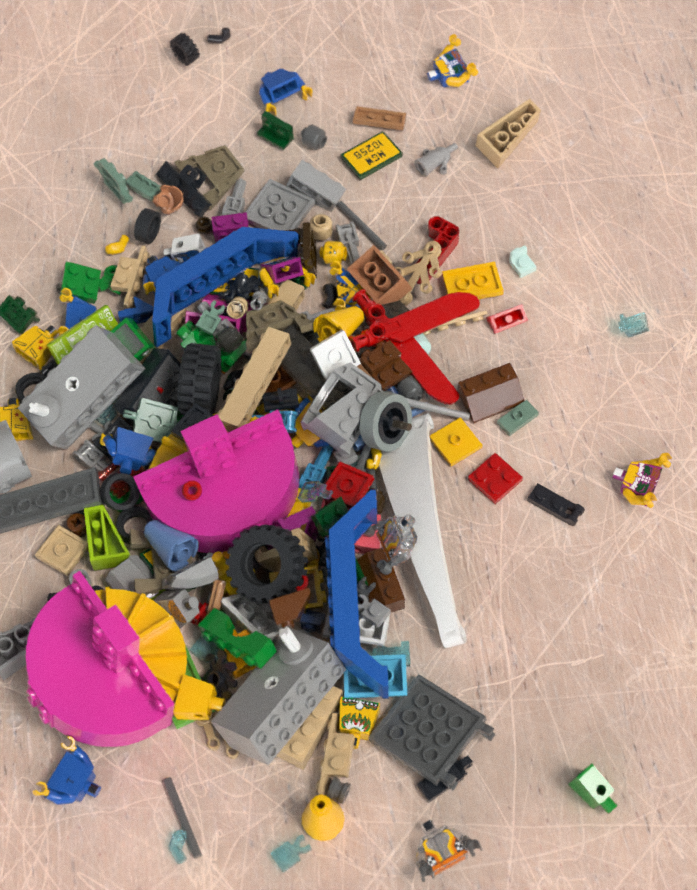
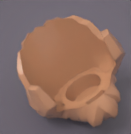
(169, 199)

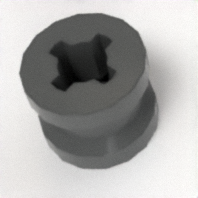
(339, 790)

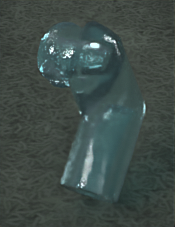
(176, 845)

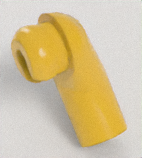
(375, 461)

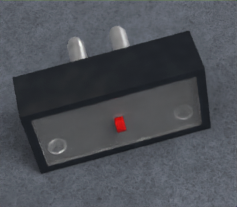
(154, 383)

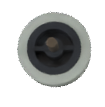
(385, 421)

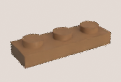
(379, 118)

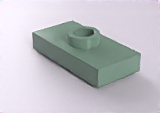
(143, 185)
(517, 417)

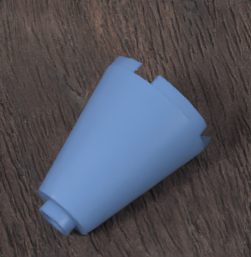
(170, 544)

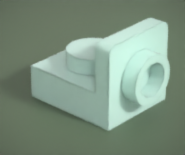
(521, 261)

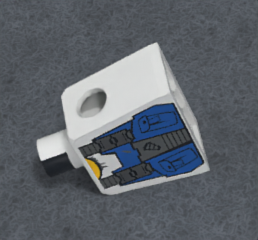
(185, 247)

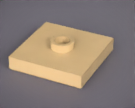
(62, 550)

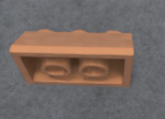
(379, 277)

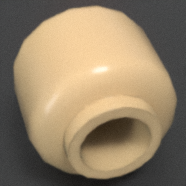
(321, 226)

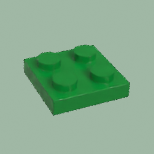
(81, 280)

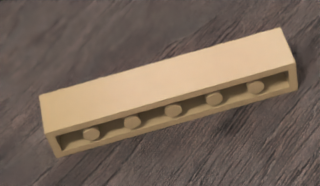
(255, 379)

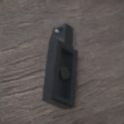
(433, 791)

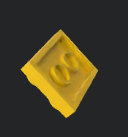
(478, 280)

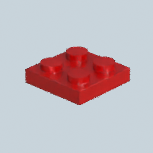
(495, 478)
(349, 484)

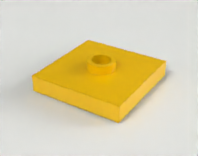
(455, 442)

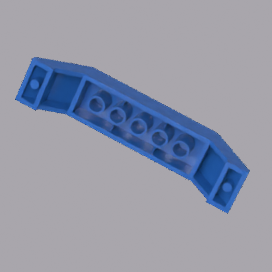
(214, 268)
(344, 598)

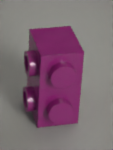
(226, 224)

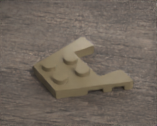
(220, 168)
(274, 315)
(160, 570)

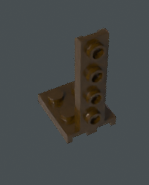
(309, 245)

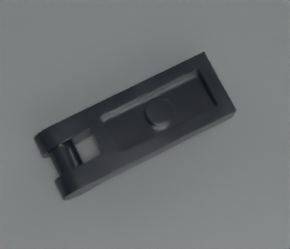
(555, 504)

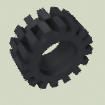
(184, 48)

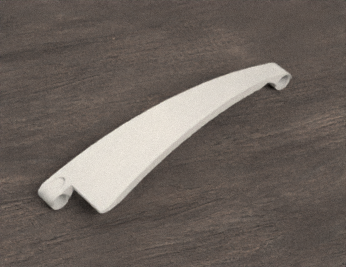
(411, 492)

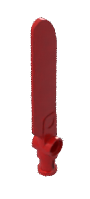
(417, 320)
(415, 357)

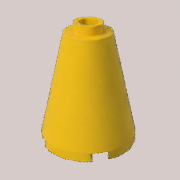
(344, 319)
(323, 818)

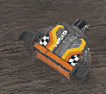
(396, 538)
(442, 849)

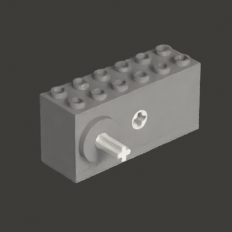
(80, 387)
(279, 696)

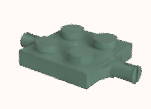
(114, 180)
(153, 419)

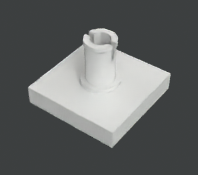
(334, 353)

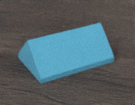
(396, 678)

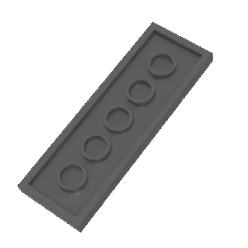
(49, 500)

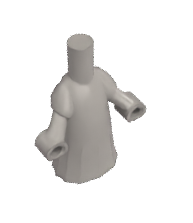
(433, 158)

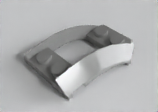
(352, 377)

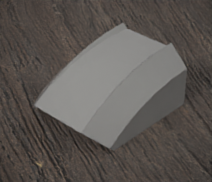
(123, 575)
(193, 575)

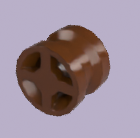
(80, 529)

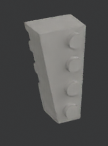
(13, 649)

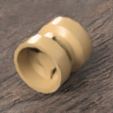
(236, 311)

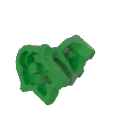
(191, 334)

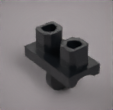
(281, 400)

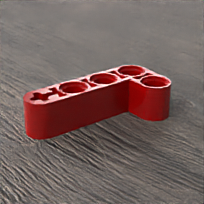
(446, 235)

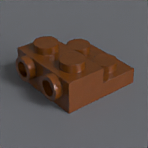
(385, 364)

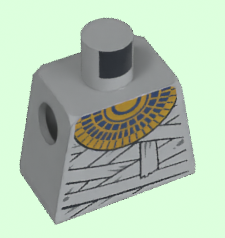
(179, 605)

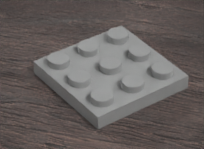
(279, 207)

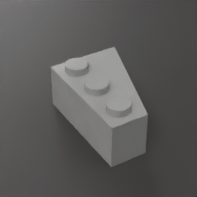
(316, 185)
(341, 418)

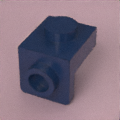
(312, 621)

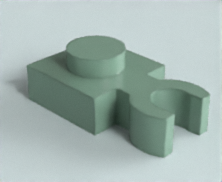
(209, 320)

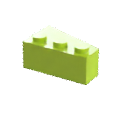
(104, 542)

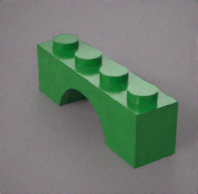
(253, 648)

